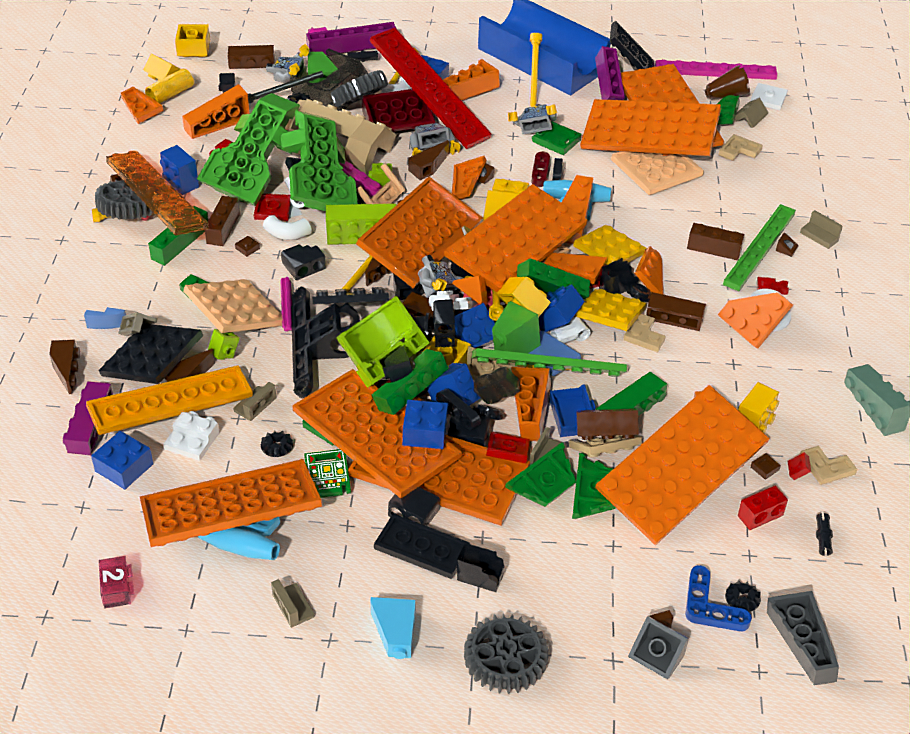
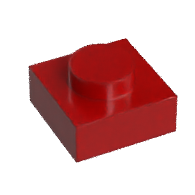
(799, 466)

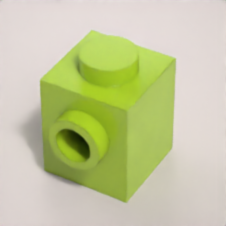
(378, 174)
(223, 344)

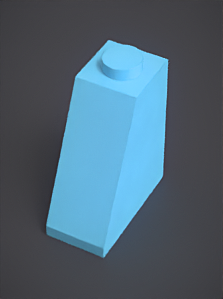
(394, 624)

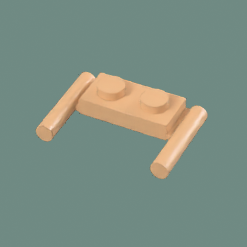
(387, 193)

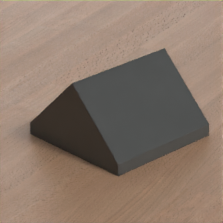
(658, 647)

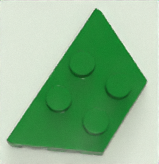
(544, 478)
(587, 498)

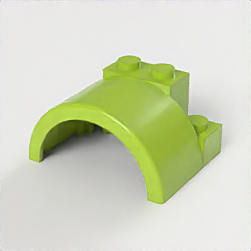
(377, 338)

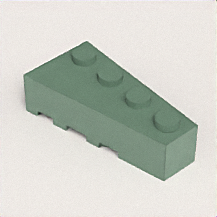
(879, 400)

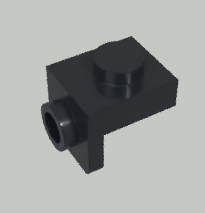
(227, 81)

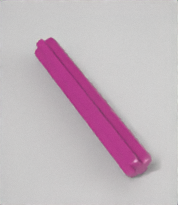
(286, 303)

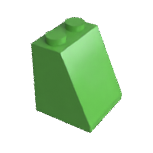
(516, 330)

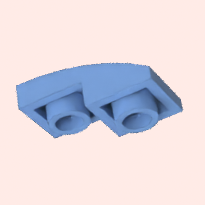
(104, 320)

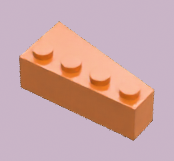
(474, 80)
(217, 113)
(578, 199)
(532, 400)

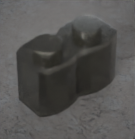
(497, 385)

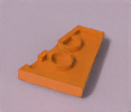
(140, 105)
(466, 176)
(580, 265)
(650, 270)

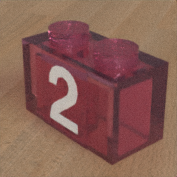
(114, 581)

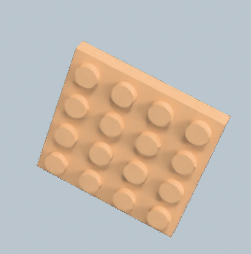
(657, 172)
(233, 305)

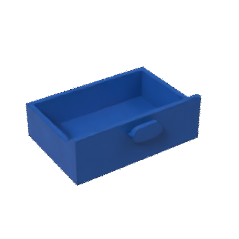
(565, 406)

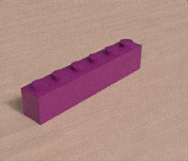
(346, 39)

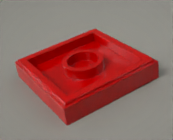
(273, 205)
(508, 447)

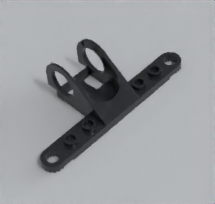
(313, 337)

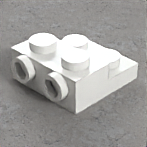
(459, 303)
(192, 435)

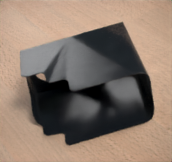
(303, 260)
(619, 275)
(444, 315)
(477, 436)
(418, 504)
(472, 563)

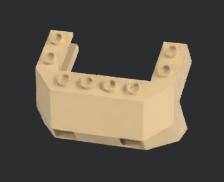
(362, 135)

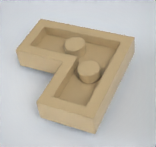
(738, 144)
(641, 334)
(829, 470)

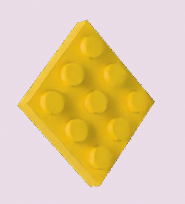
(610, 244)
(611, 309)

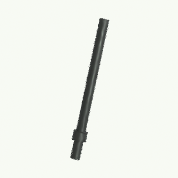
(251, 97)

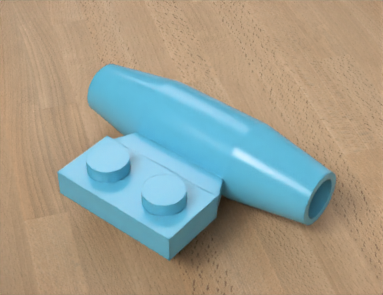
(559, 188)
(247, 540)

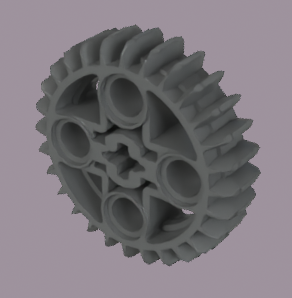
(361, 86)
(120, 201)
(510, 653)

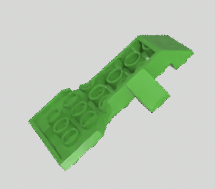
(258, 134)
(318, 175)

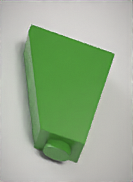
(320, 62)

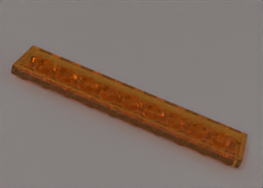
(157, 193)

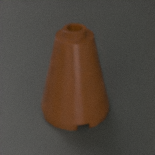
(731, 83)

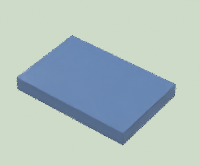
(552, 347)

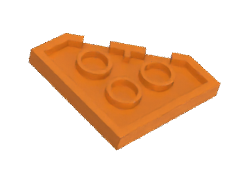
(755, 315)

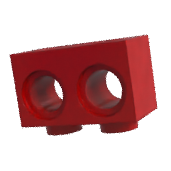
(762, 507)

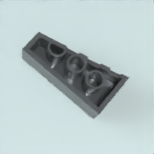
(805, 634)

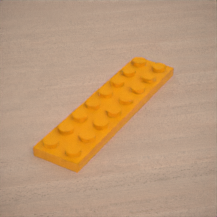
(168, 399)

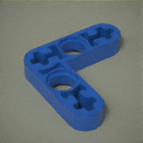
(702, 605)

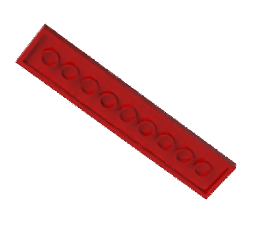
(430, 88)

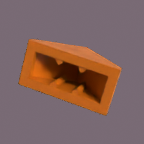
(474, 288)

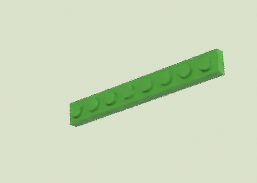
(759, 247)
(542, 361)

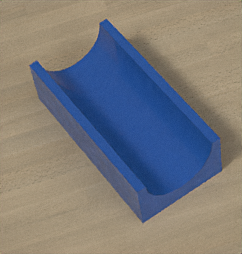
(566, 47)

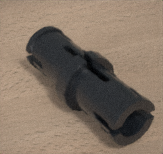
(364, 55)
(824, 534)

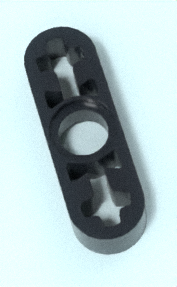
(459, 409)

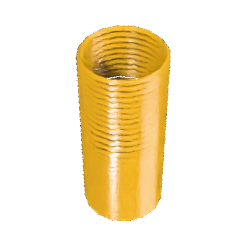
(170, 86)

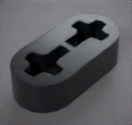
(557, 170)

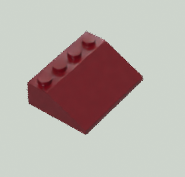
(397, 109)

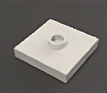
(771, 96)

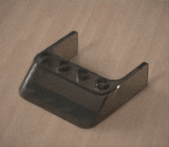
(347, 71)

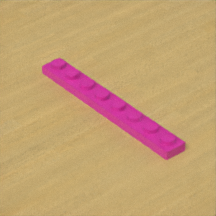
(717, 69)

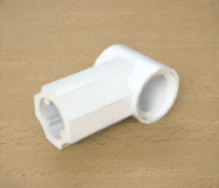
(573, 330)

